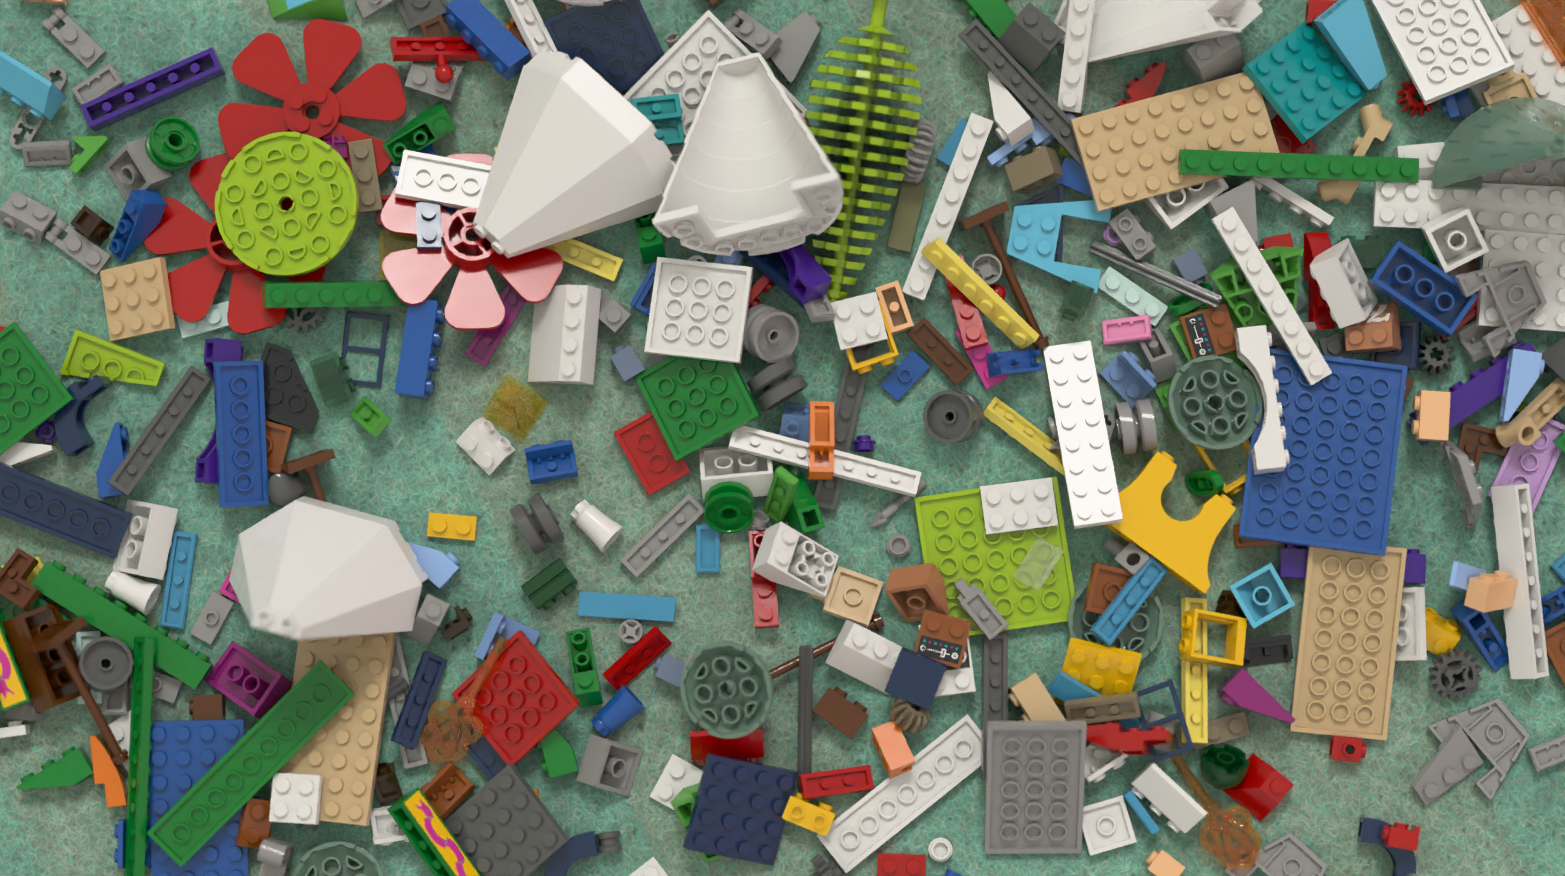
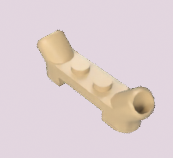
(1375, 130)
(1526, 425)

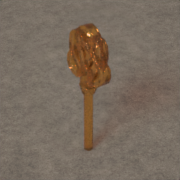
(468, 700)
(1210, 806)

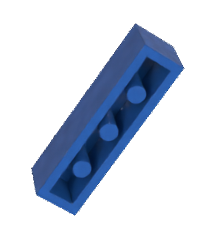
(487, 36)

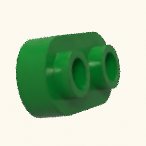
(1183, 304)
(1204, 482)

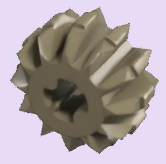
(909, 716)

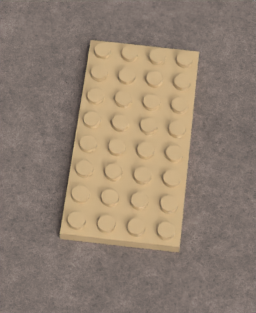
(1136, 146)
(1347, 643)
(350, 742)

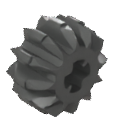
(1437, 346)

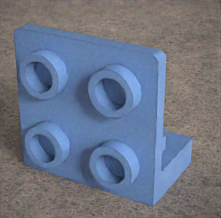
(1128, 378)
(795, 421)
(505, 627)

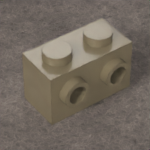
(1034, 169)

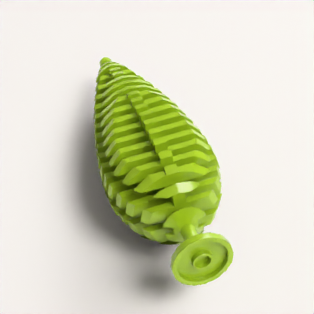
(858, 139)

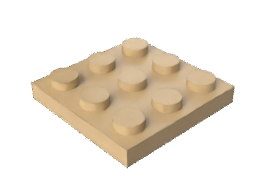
(137, 299)

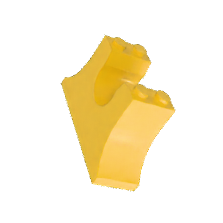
(1175, 544)

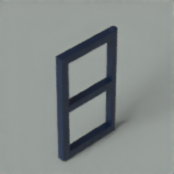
(381, 351)
(1179, 715)

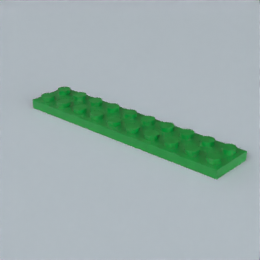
(251, 763)

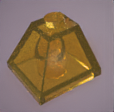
(514, 407)

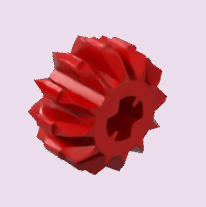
(1408, 90)

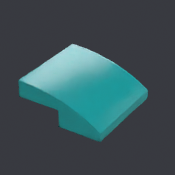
(665, 115)

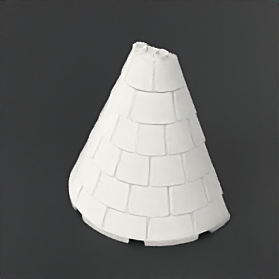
(748, 169)

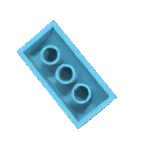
(29, 88)

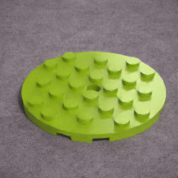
(321, 211)

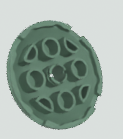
(1232, 391)
(1138, 635)
(706, 693)
(338, 860)

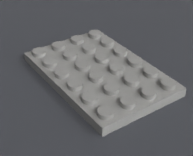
(1034, 787)

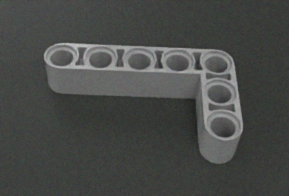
(275, 857)

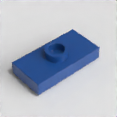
(905, 375)

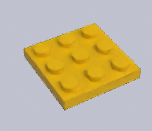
(1101, 667)

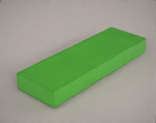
(780, 495)

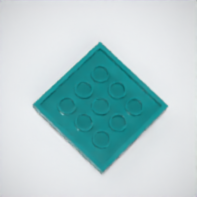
(1304, 82)

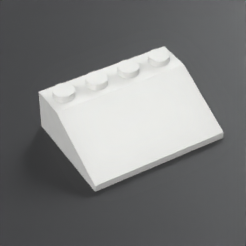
(565, 336)

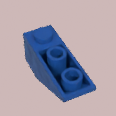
(138, 220)
(112, 458)

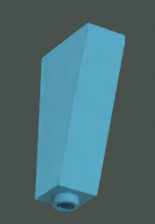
(1353, 40)

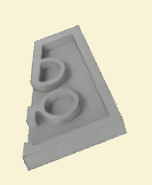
(1450, 765)

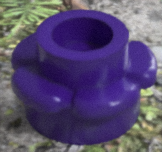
(42, 435)
(864, 444)

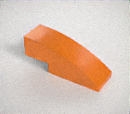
(821, 440)
(108, 773)

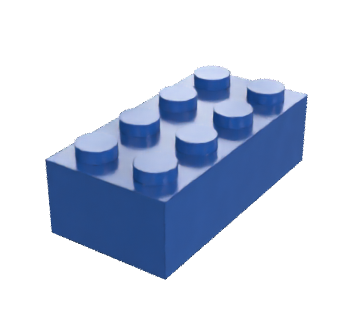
(1421, 289)
(418, 350)

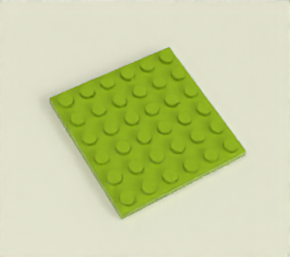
(957, 544)

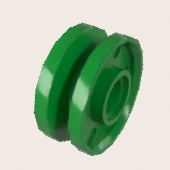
(175, 131)
(728, 507)

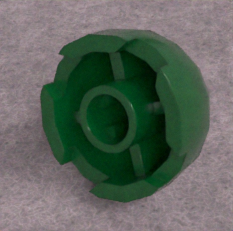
(1223, 766)

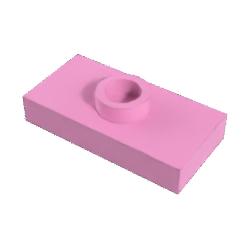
(1127, 330)

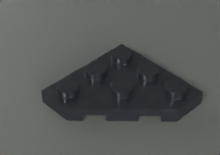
(286, 391)

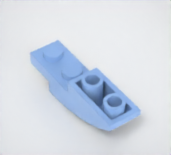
(1037, 138)

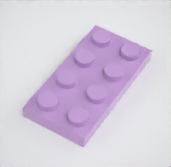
(1531, 462)

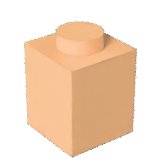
(1163, 864)

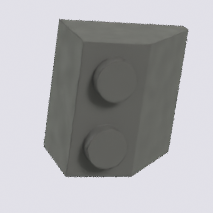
(1031, 37)

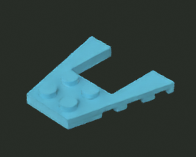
(1035, 238)

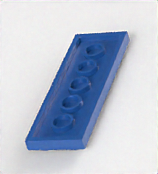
(240, 433)

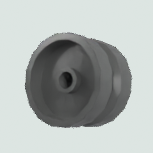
(775, 381)
(939, 416)
(538, 523)
(102, 650)

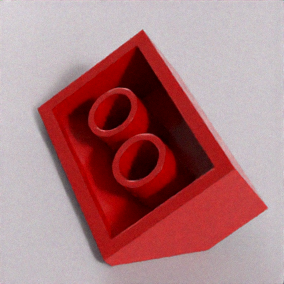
(748, 747)

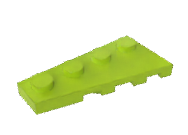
(96, 356)

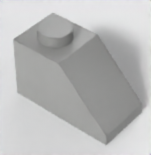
(612, 314)
(1158, 356)

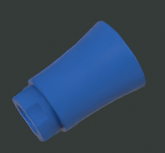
(617, 711)

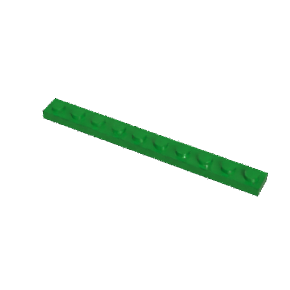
(1298, 166)
(139, 750)

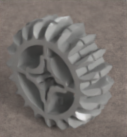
(920, 152)

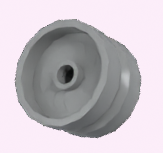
(770, 333)
(1135, 426)

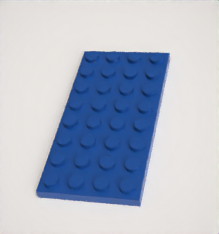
(178, 760)

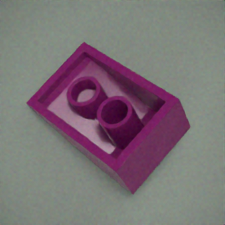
(248, 680)
(1246, 693)

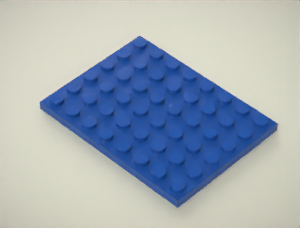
(1340, 458)

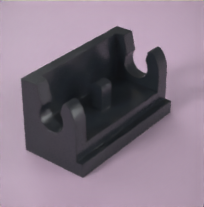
(1268, 650)

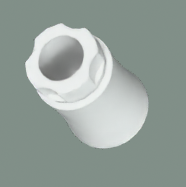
(596, 525)
(133, 591)

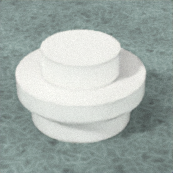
(940, 849)

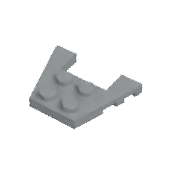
(1513, 294)
(1469, 490)
(1493, 733)
(1283, 858)

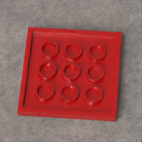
(519, 700)

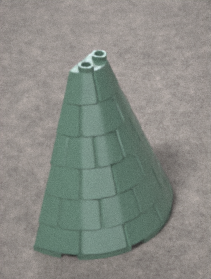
(1498, 139)

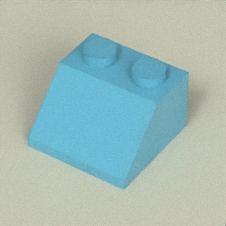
(1261, 595)

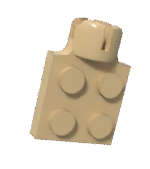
(1508, 86)
(851, 596)

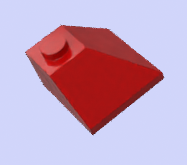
(1260, 789)

